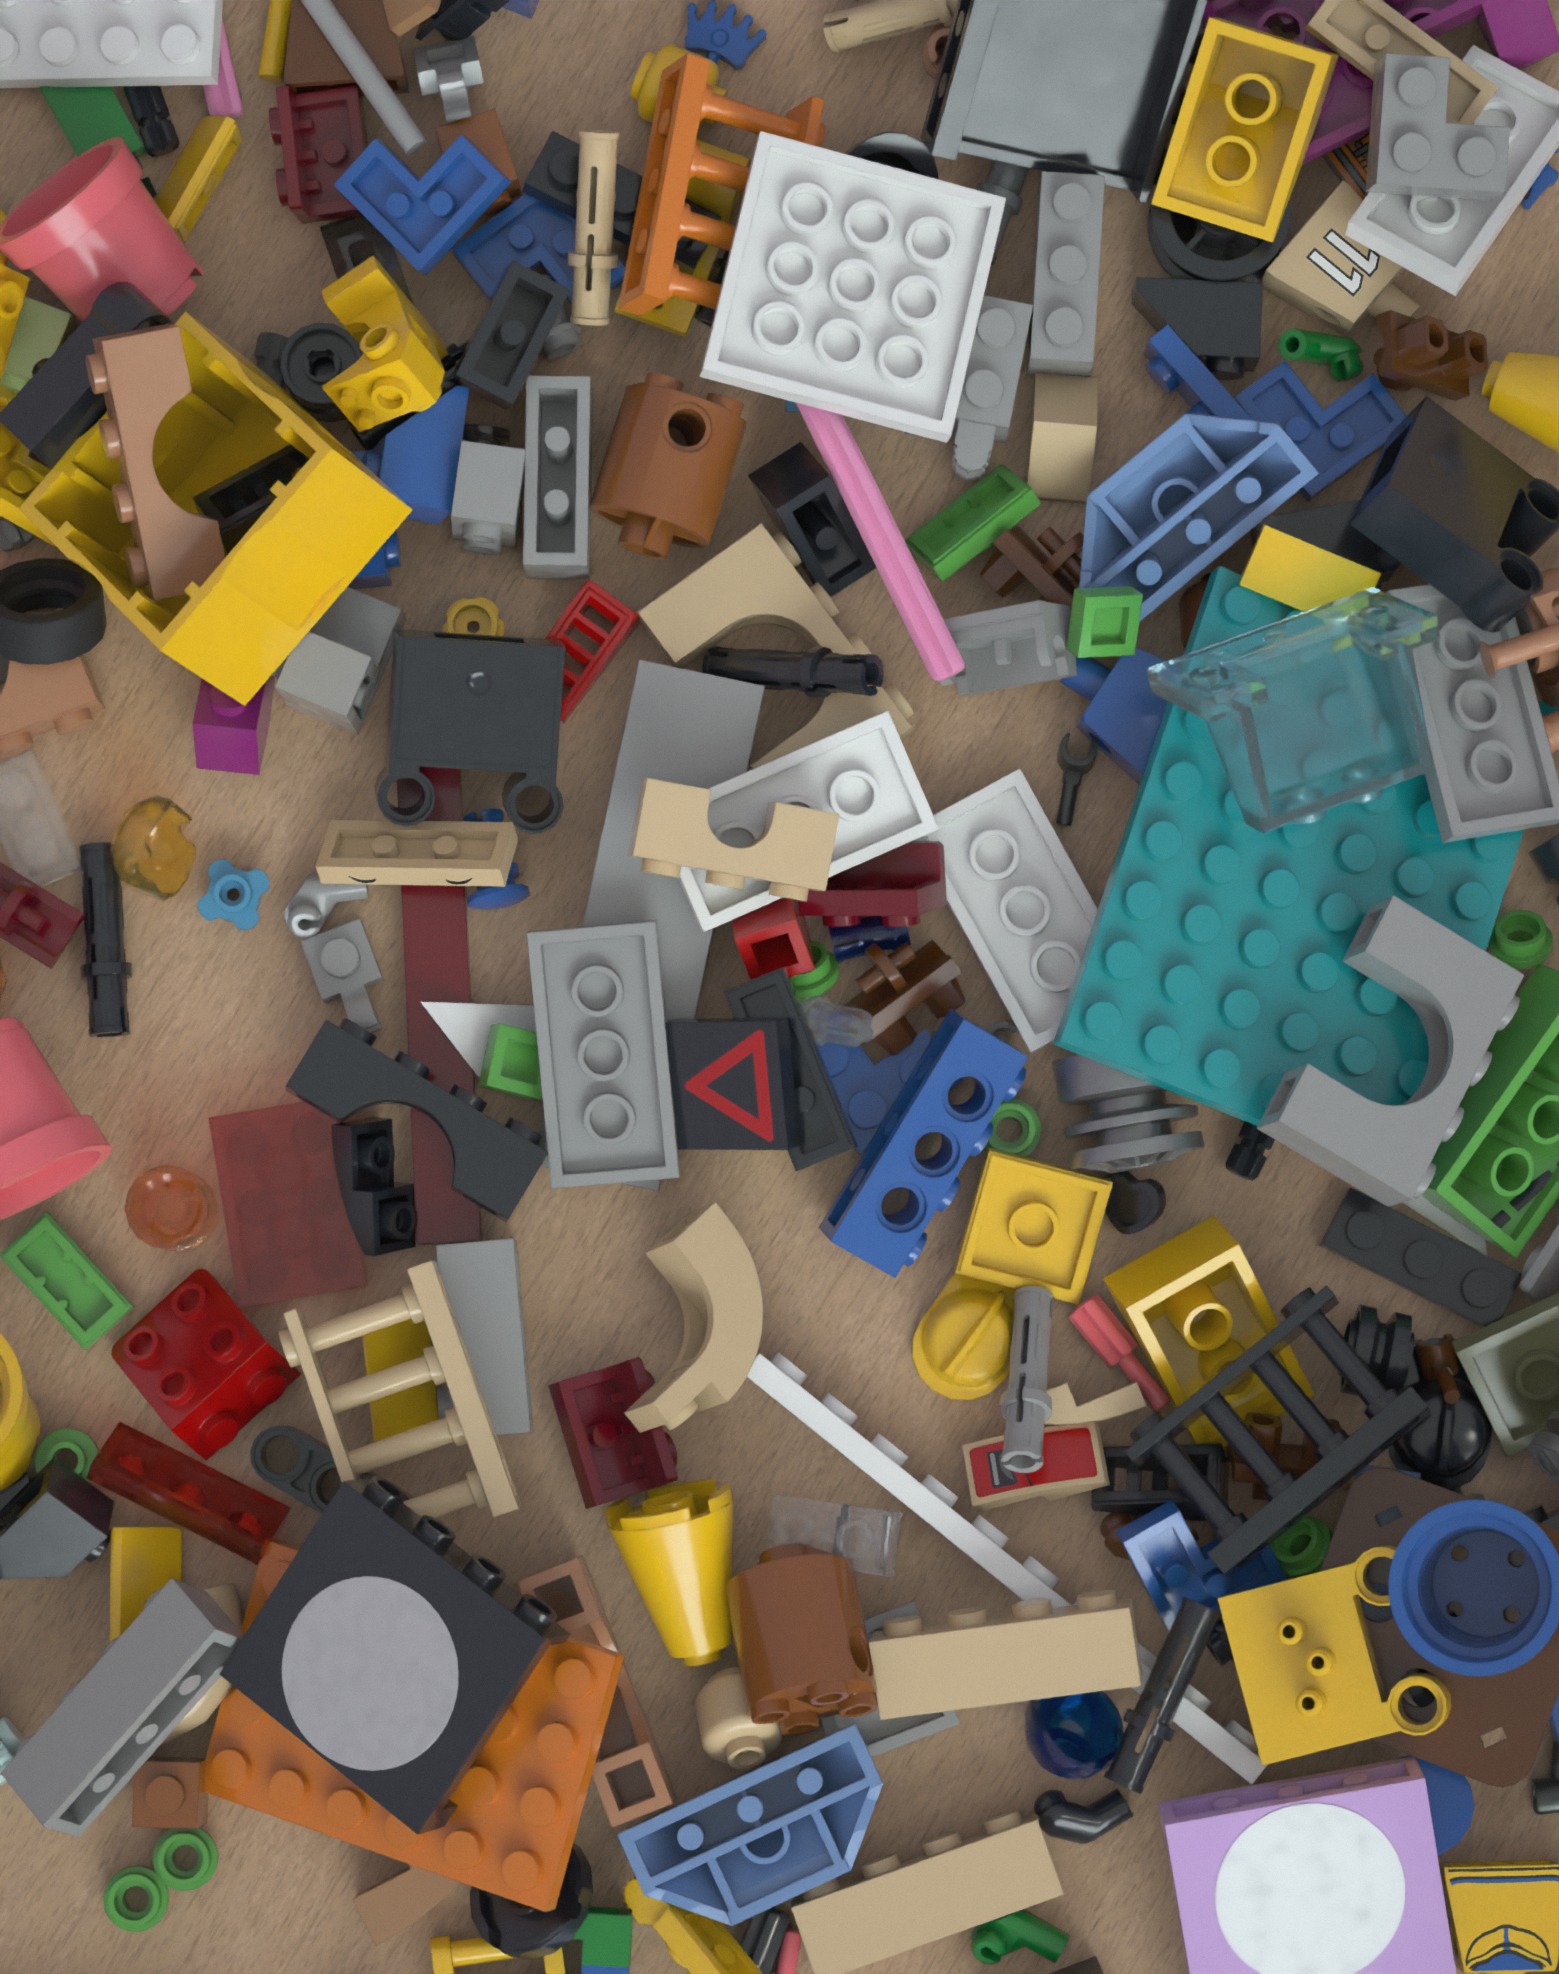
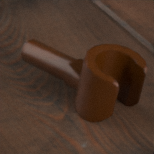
(1440, 1364)

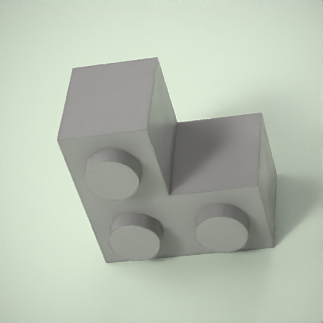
(1415, 147)
(341, 660)

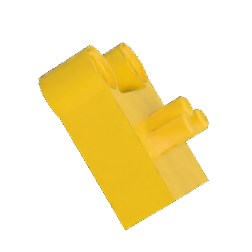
(1313, 1665)

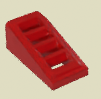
(625, 623)

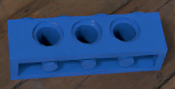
(922, 1107)

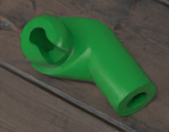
(1323, 349)
(1015, 1932)

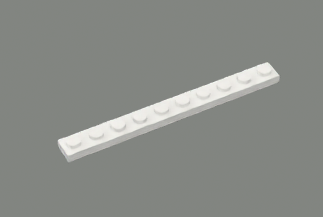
(977, 1540)

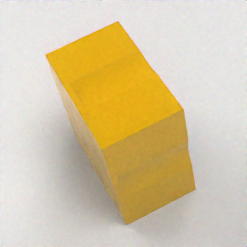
(284, 566)

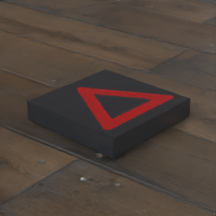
(732, 1084)

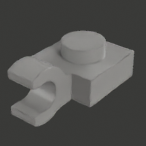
(449, 72)
(344, 968)

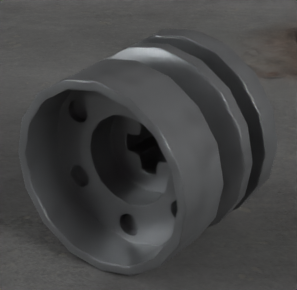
(1126, 1118)

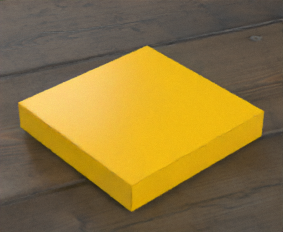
(1032, 1224)

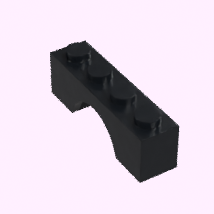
(347, 1075)

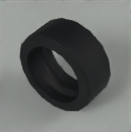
(53, 635)

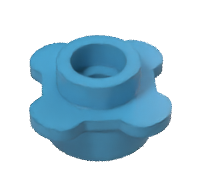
(244, 909)

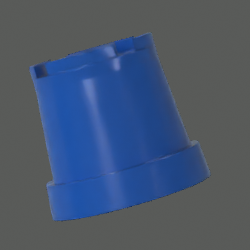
(1428, 1578)

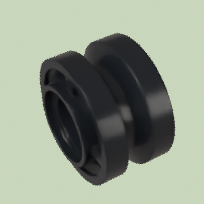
(1381, 1345)

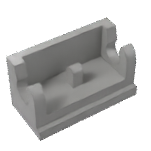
(1012, 647)

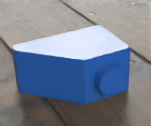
(423, 457)

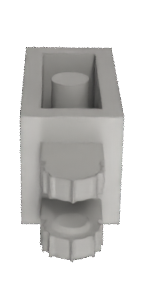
(989, 384)

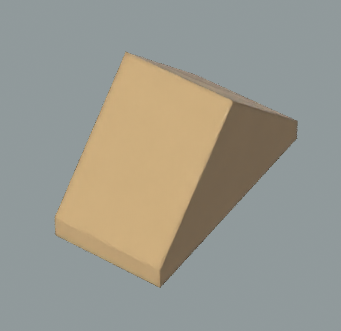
(1062, 437)

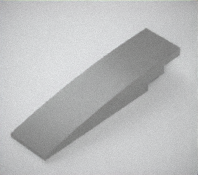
(681, 732)

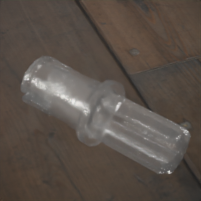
(836, 1022)

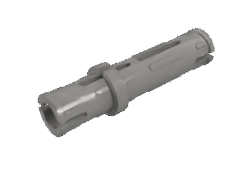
(1026, 1400)

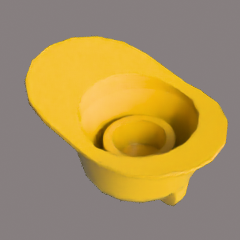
(965, 1338)

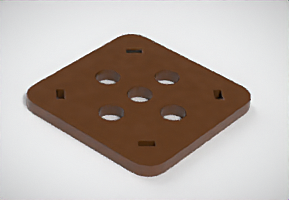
(1513, 1700)

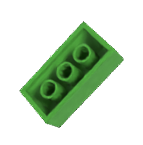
(1508, 1126)

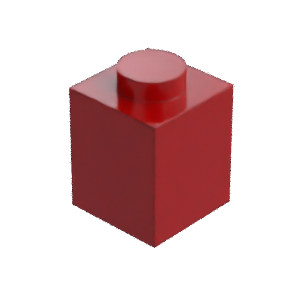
(774, 939)

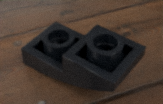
(376, 1206)

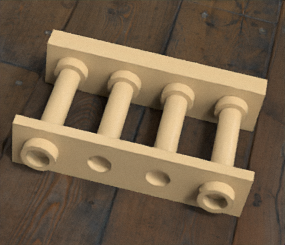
(442, 1362)

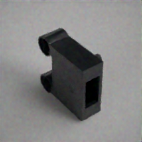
(58, 399)
(1458, 515)
(474, 708)

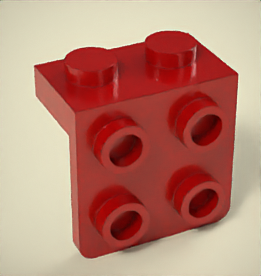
(203, 1364)

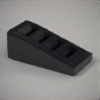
(247, 494)
(1207, 1457)

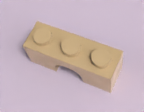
(675, 832)

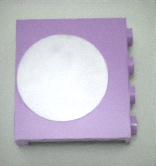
(1311, 1875)

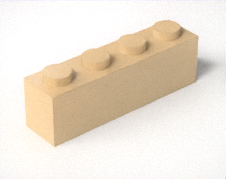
(1005, 1656)
(926, 1896)

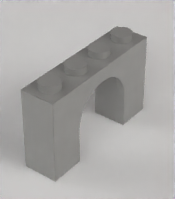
(1461, 1003)

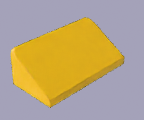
(198, 172)
(408, 1407)
(140, 1565)

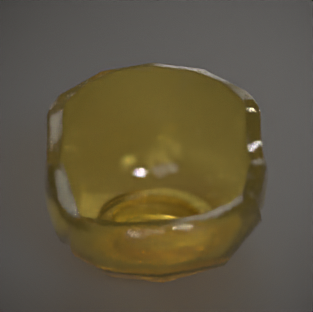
(151, 849)

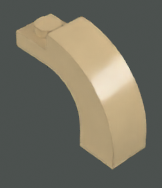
(721, 1313)

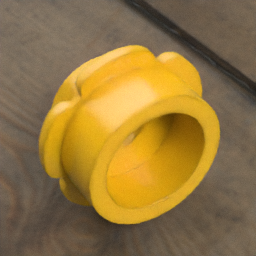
(477, 610)

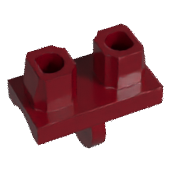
(35, 918)

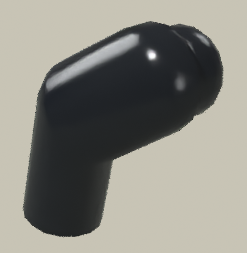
(1078, 1822)

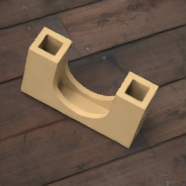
(755, 586)

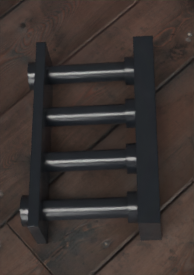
(1286, 1493)

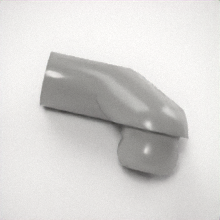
(315, 901)

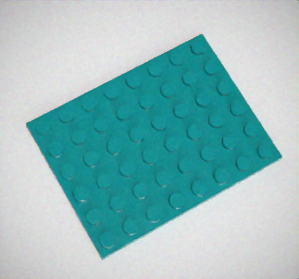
(1230, 941)

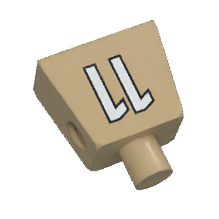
(1334, 274)

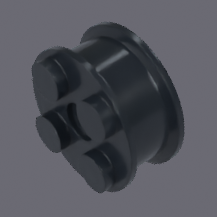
(1208, 251)

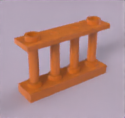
(670, 164)

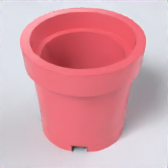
(96, 229)
(41, 1130)

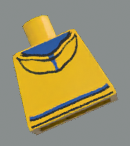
(1503, 1914)

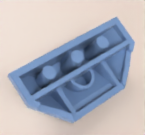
(1186, 502)
(760, 1832)

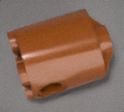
(656, 486)
(801, 1639)

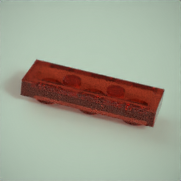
(188, 1492)

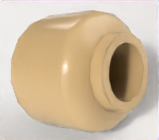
(727, 1728)

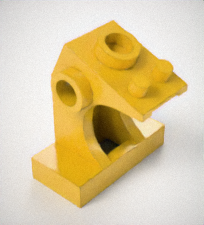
(399, 348)

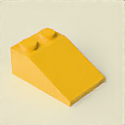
(1244, 128)
(1195, 1314)

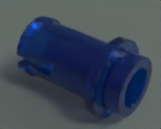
(868, 932)

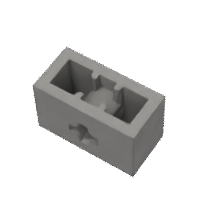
(488, 497)

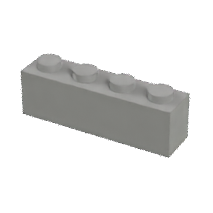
(123, 1708)

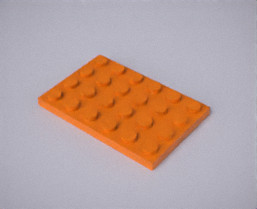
(513, 1803)

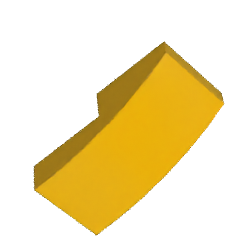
(1302, 572)

